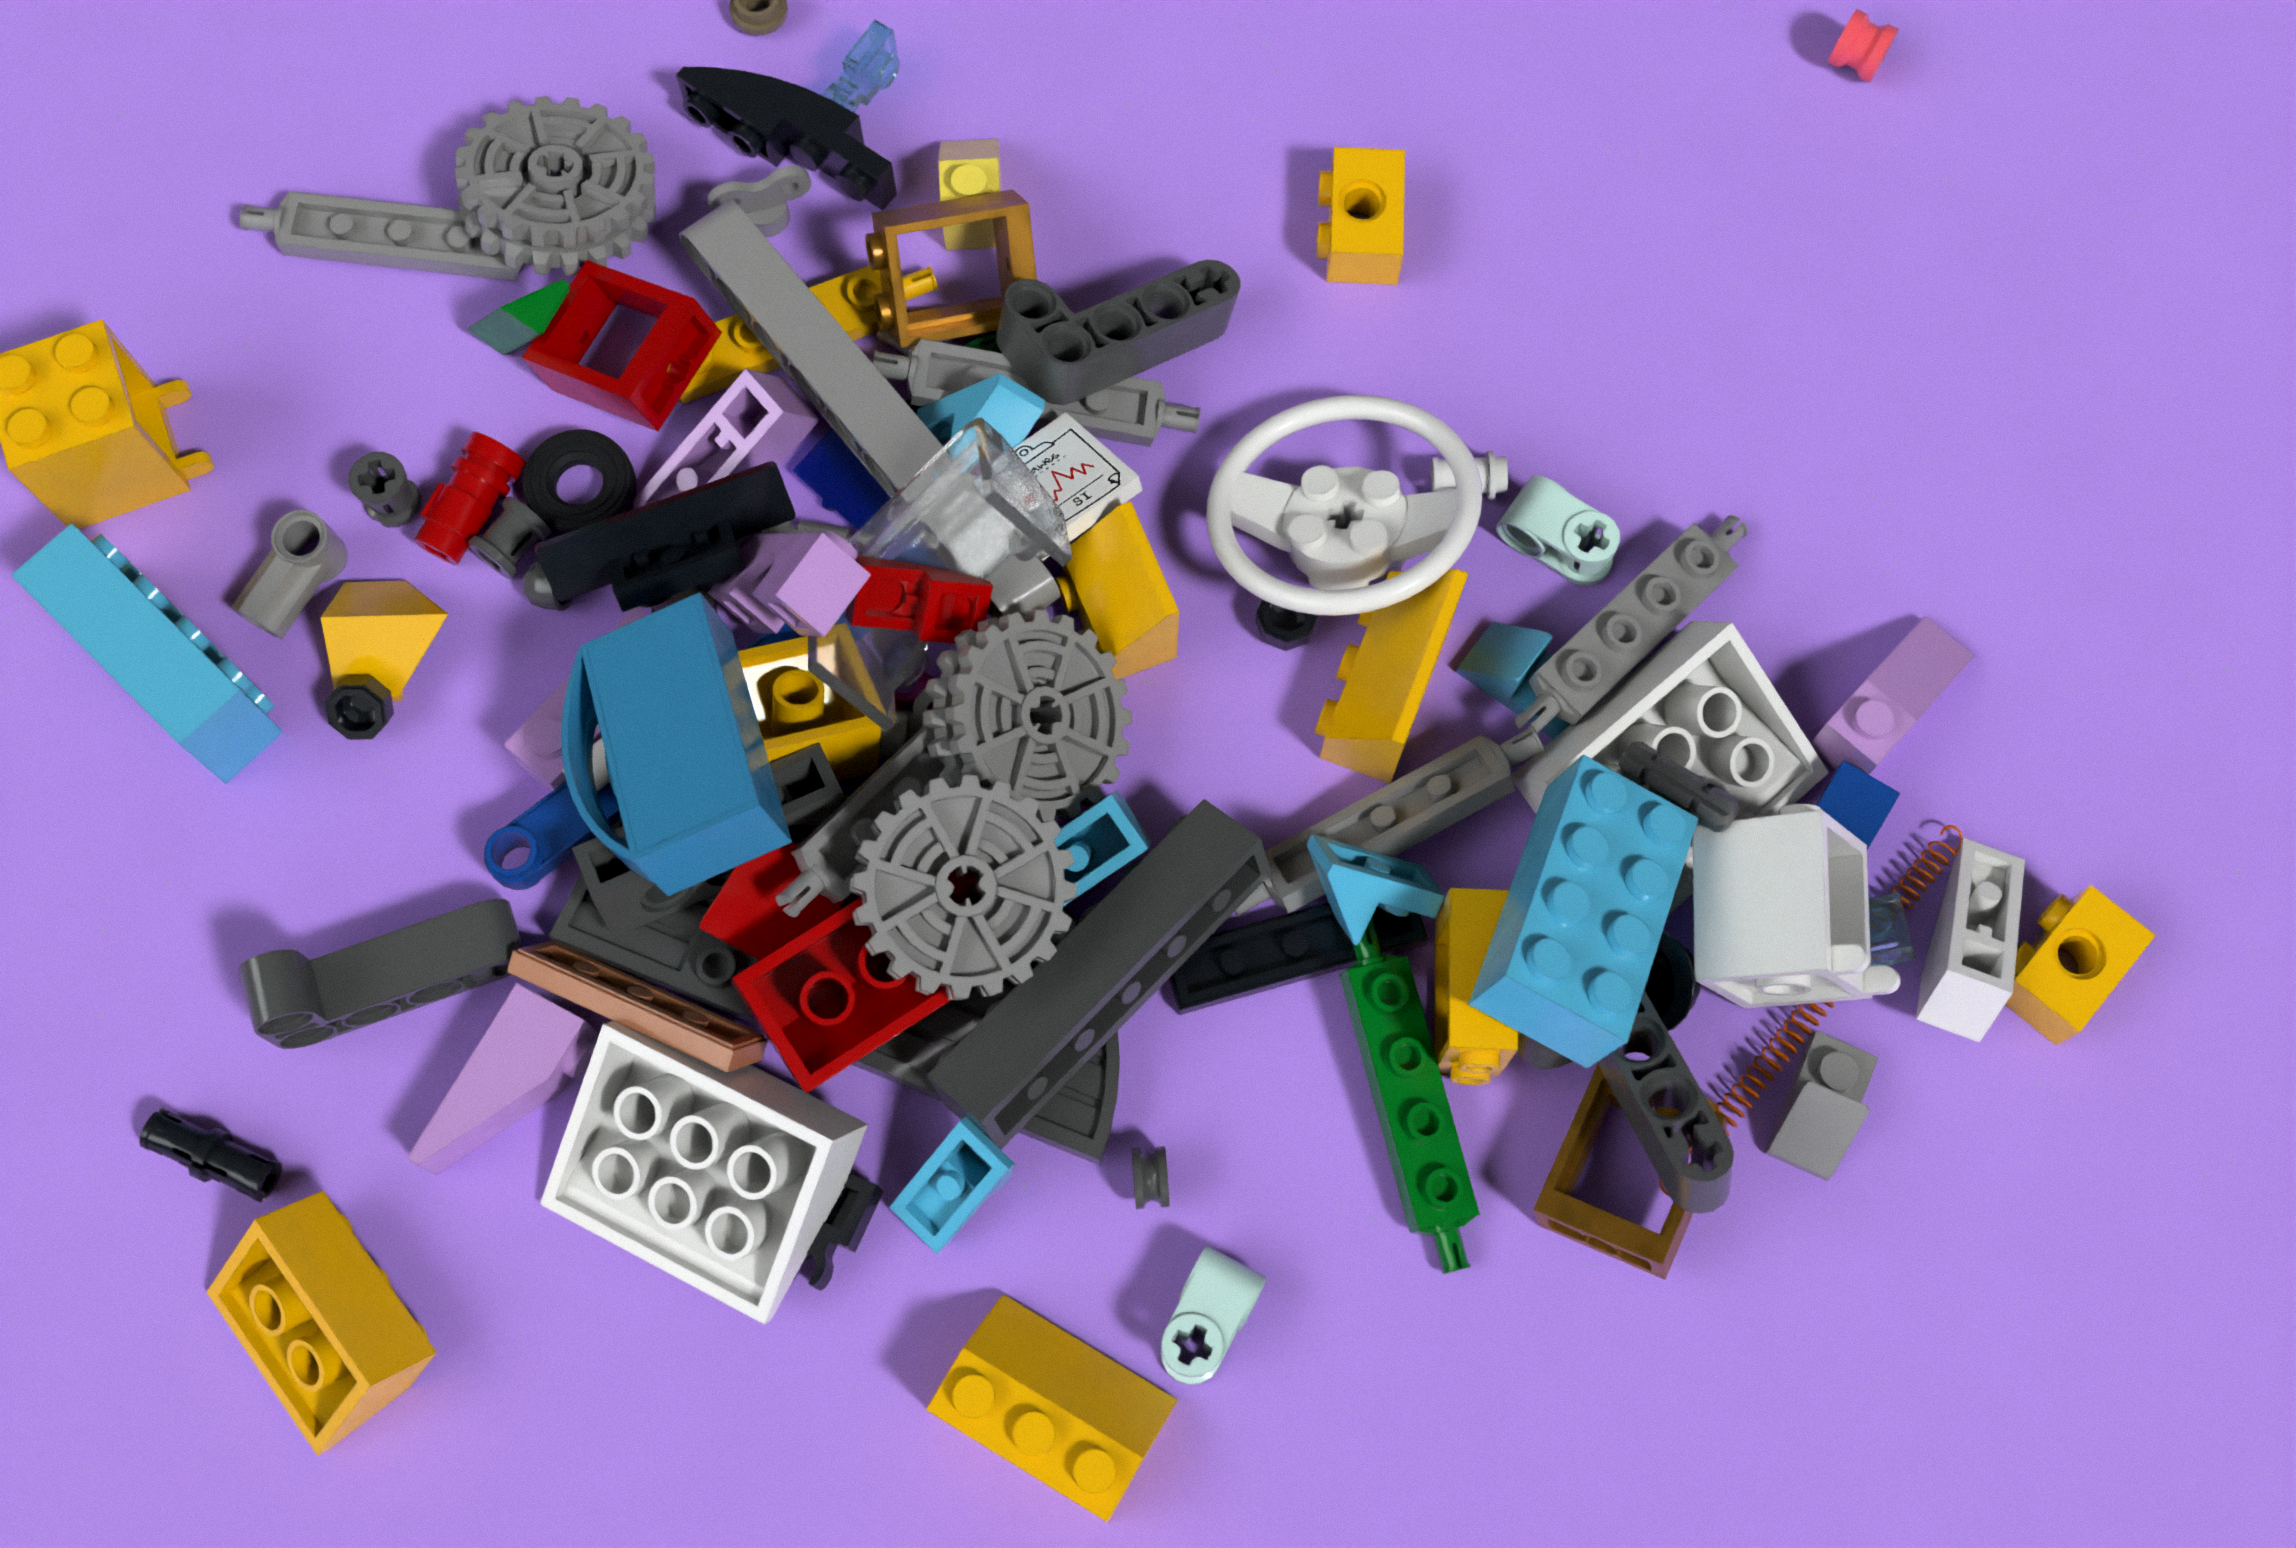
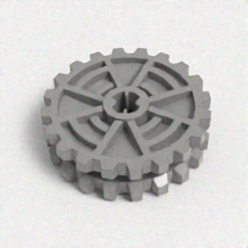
(555, 185)
(1030, 710)
(1016, 886)

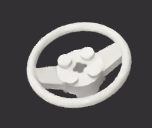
(1345, 520)

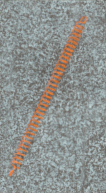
(1814, 1021)

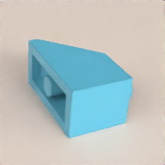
(1101, 841)

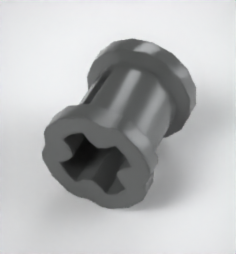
(381, 490)
(509, 537)

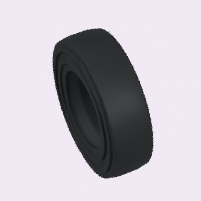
(574, 449)

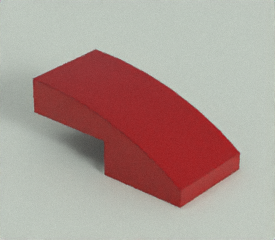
(919, 599)

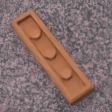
(638, 1005)

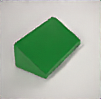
(521, 319)

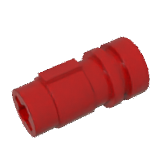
(465, 503)

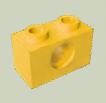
(1369, 184)
(2104, 946)

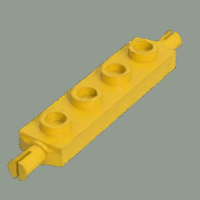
(845, 297)

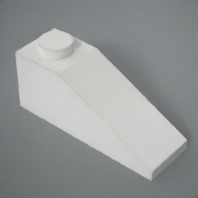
(1973, 943)

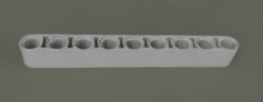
(835, 375)

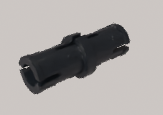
(210, 1154)

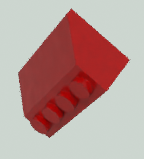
(831, 1000)

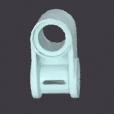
(1557, 528)
(1214, 1307)

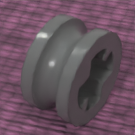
(1150, 1177)

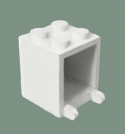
(1784, 911)

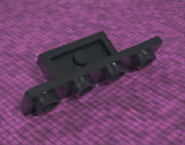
(668, 542)

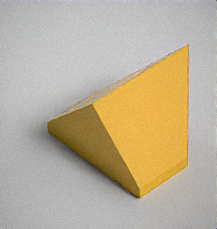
(379, 632)

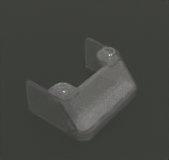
(956, 515)

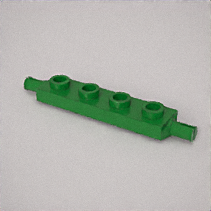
(1410, 1098)

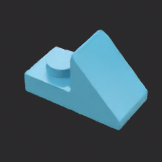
(996, 399)
(1503, 665)
(1364, 879)
(952, 1185)

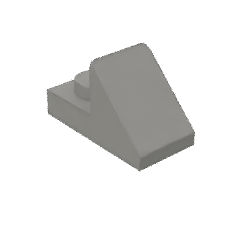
(1822, 1106)

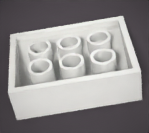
(1705, 709)
(701, 1167)

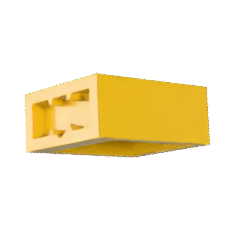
(1465, 1039)

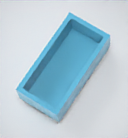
(151, 650)
(1585, 913)

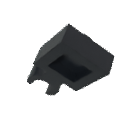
(843, 1227)

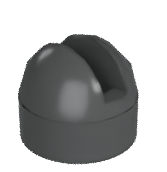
(539, 592)

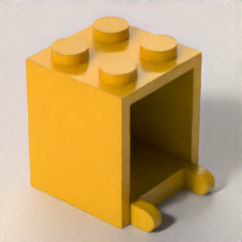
(91, 427)

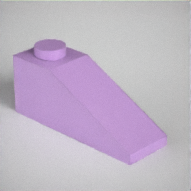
(748, 426)
(1892, 698)
(513, 1070)

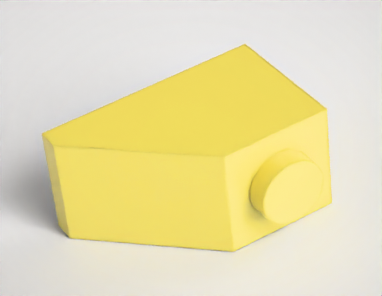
(966, 171)

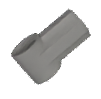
(287, 579)

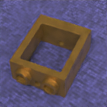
(1014, 259)
(1593, 1226)

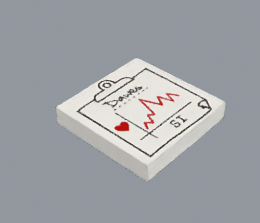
(1078, 473)

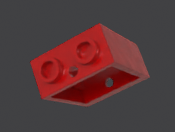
(645, 389)

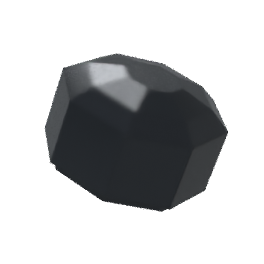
(1284, 627)
(359, 707)

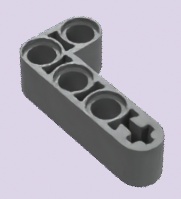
(1087, 351)
(314, 1000)
(1655, 1084)

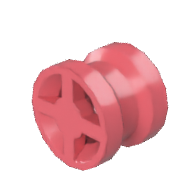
(1862, 45)

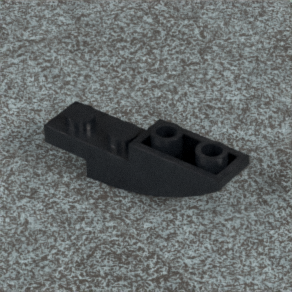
(782, 118)

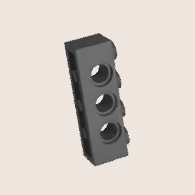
(629, 901)

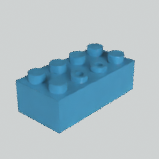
(675, 745)

